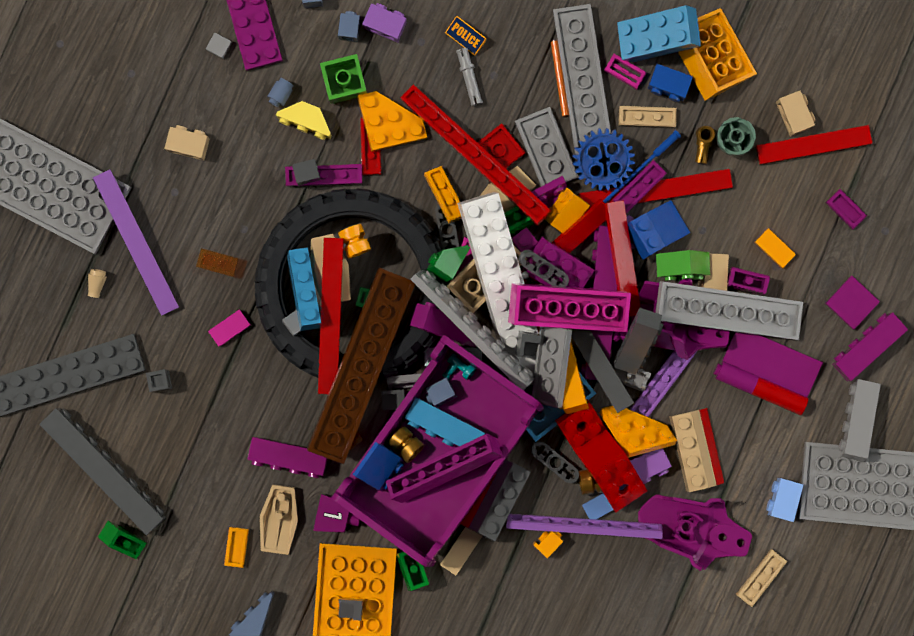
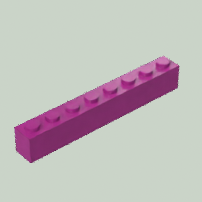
(603, 279)

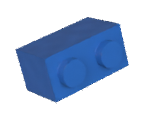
(670, 83)

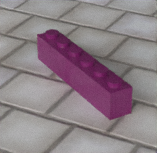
(444, 468)

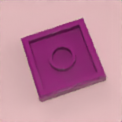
(852, 302)

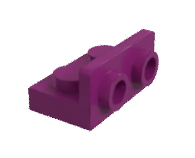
(549, 192)

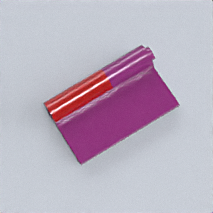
(768, 371)

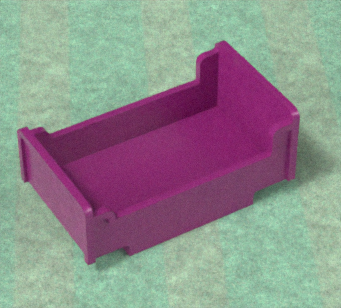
(428, 520)

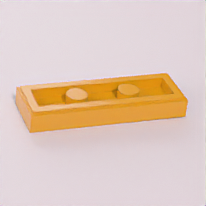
(444, 193)

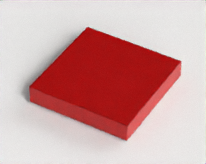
(502, 146)

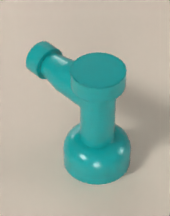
(455, 363)

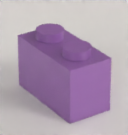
(384, 22)
(651, 464)

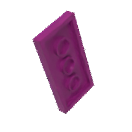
(254, 33)

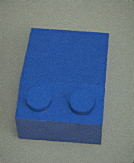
(657, 229)
(379, 466)

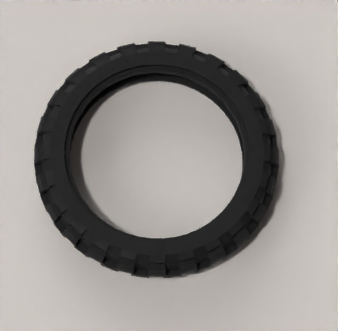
(296, 227)

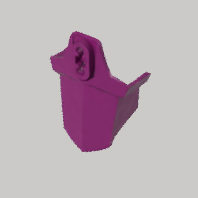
(678, 337)
(694, 528)

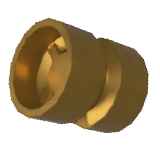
(408, 446)
(587, 483)

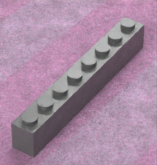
(103, 470)

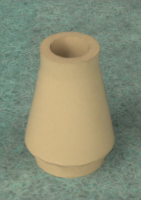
(96, 281)

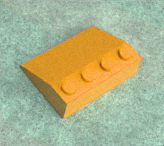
(720, 58)

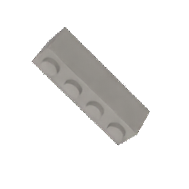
(860, 420)

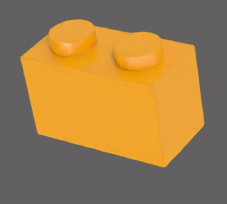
(566, 210)

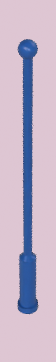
(656, 153)

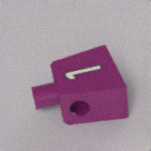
(332, 516)

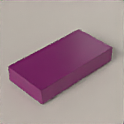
(846, 209)

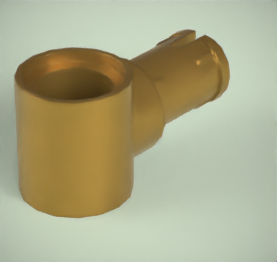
(703, 145)

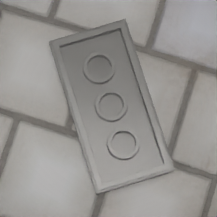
(545, 147)
(551, 366)

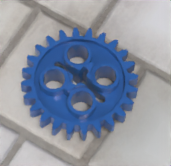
(586, 162)

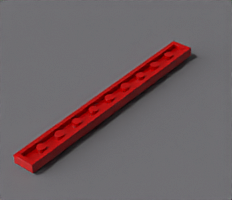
(475, 155)

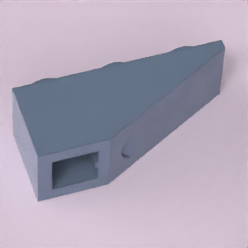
(255, 618)

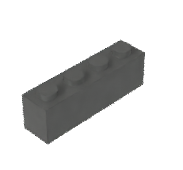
(638, 341)

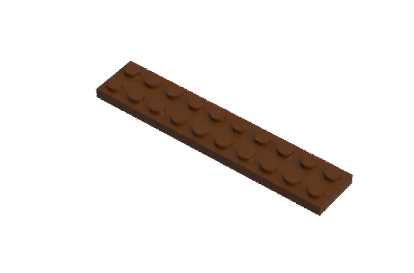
(361, 366)

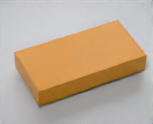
(775, 248)
(236, 547)

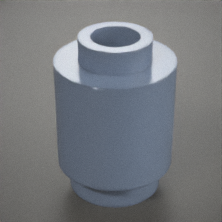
(280, 92)

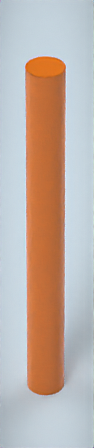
(559, 77)

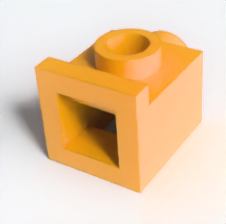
(548, 542)

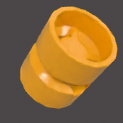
(354, 241)

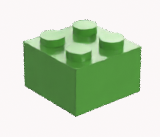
(343, 78)
(683, 265)

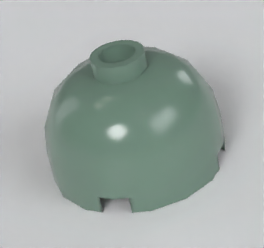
(736, 136)

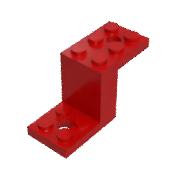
(602, 457)

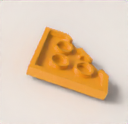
(388, 122)
(637, 432)

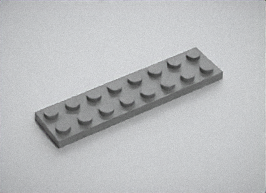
(581, 74)
(729, 310)
(468, 324)

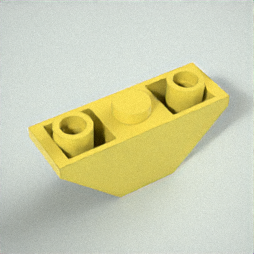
(306, 119)

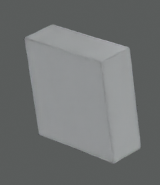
(218, 45)

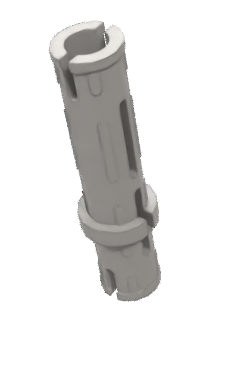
(469, 76)

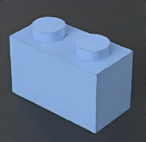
(784, 499)

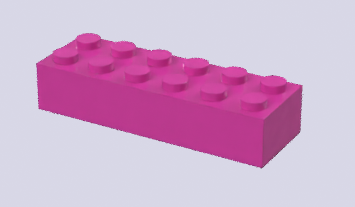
(569, 307)

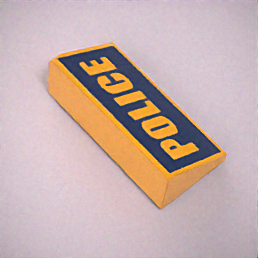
(465, 35)

